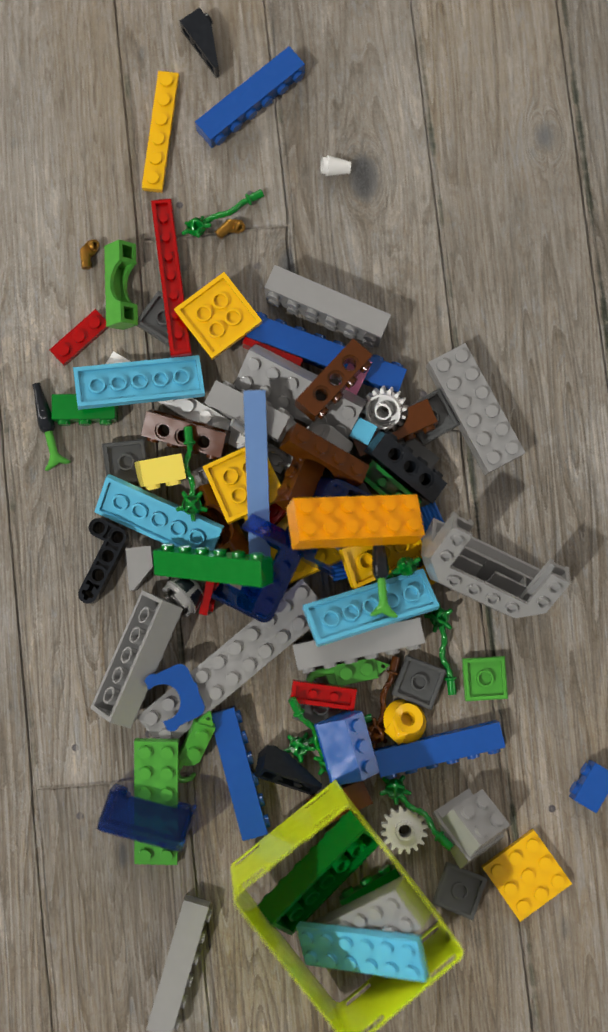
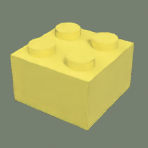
(160, 470)

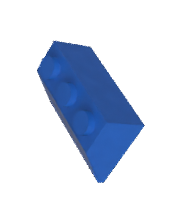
(347, 747)

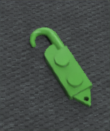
(351, 673)
(195, 744)

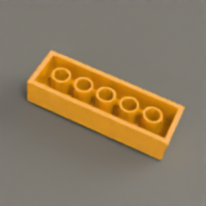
(354, 521)

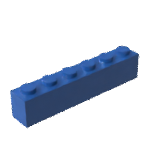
(250, 97)
(440, 748)
(239, 773)

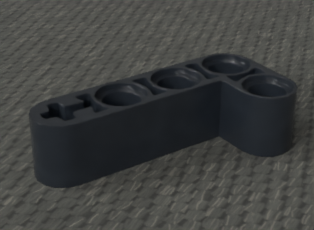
(100, 563)

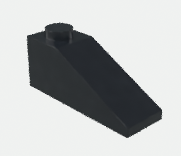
(198, 31)
(281, 768)

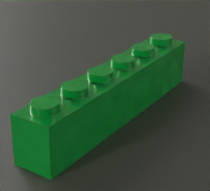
(214, 565)

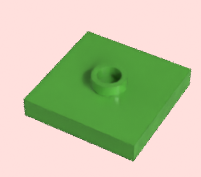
(484, 678)

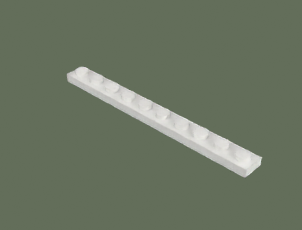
(194, 410)

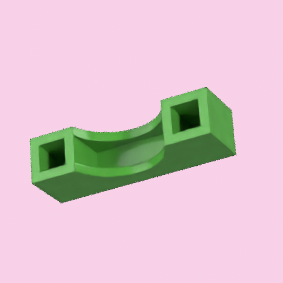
(119, 261)

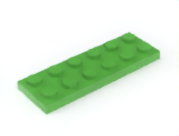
(157, 781)

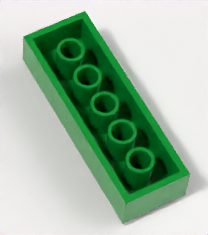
(318, 874)

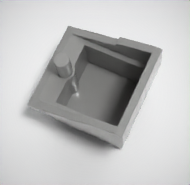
(471, 825)

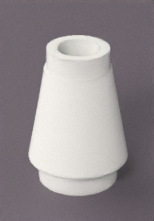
(334, 166)

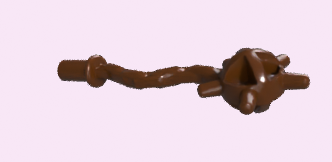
(377, 728)

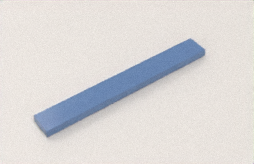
(256, 463)

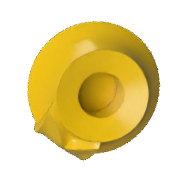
(404, 721)

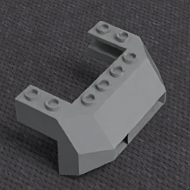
(488, 573)

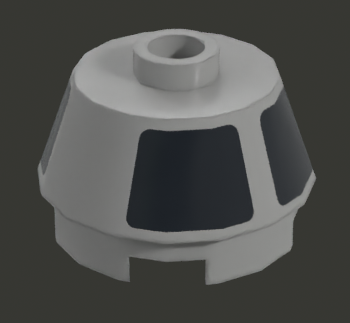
(185, 594)

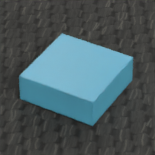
(363, 431)

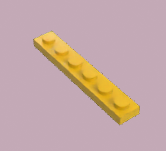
(160, 131)

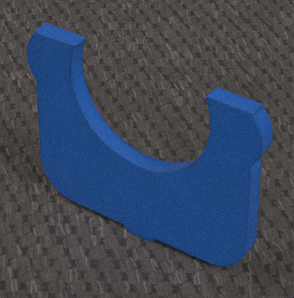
(190, 700)

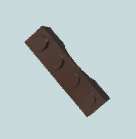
(419, 419)
(307, 445)
(232, 535)

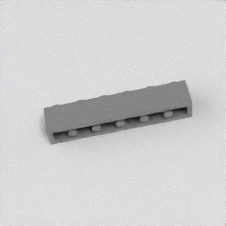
(177, 969)

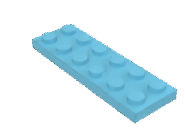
(138, 382)
(155, 516)
(350, 611)
(363, 950)

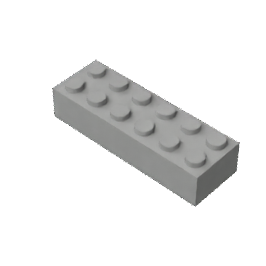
(326, 306)
(285, 383)
(475, 409)
(385, 639)
(136, 658)
(389, 908)

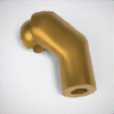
(230, 226)
(87, 252)

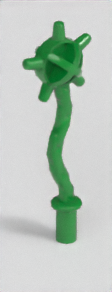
(197, 226)
(191, 503)
(405, 566)
(440, 619)
(298, 712)
(300, 746)
(396, 789)

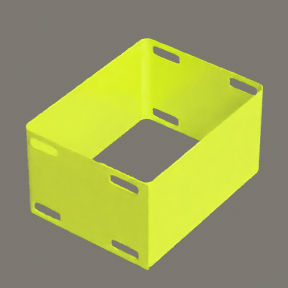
(385, 994)

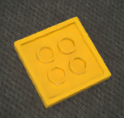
(218, 315)
(229, 485)
(526, 874)

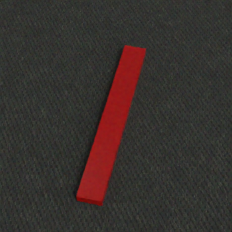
(170, 276)

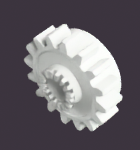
(392, 402)
(411, 838)

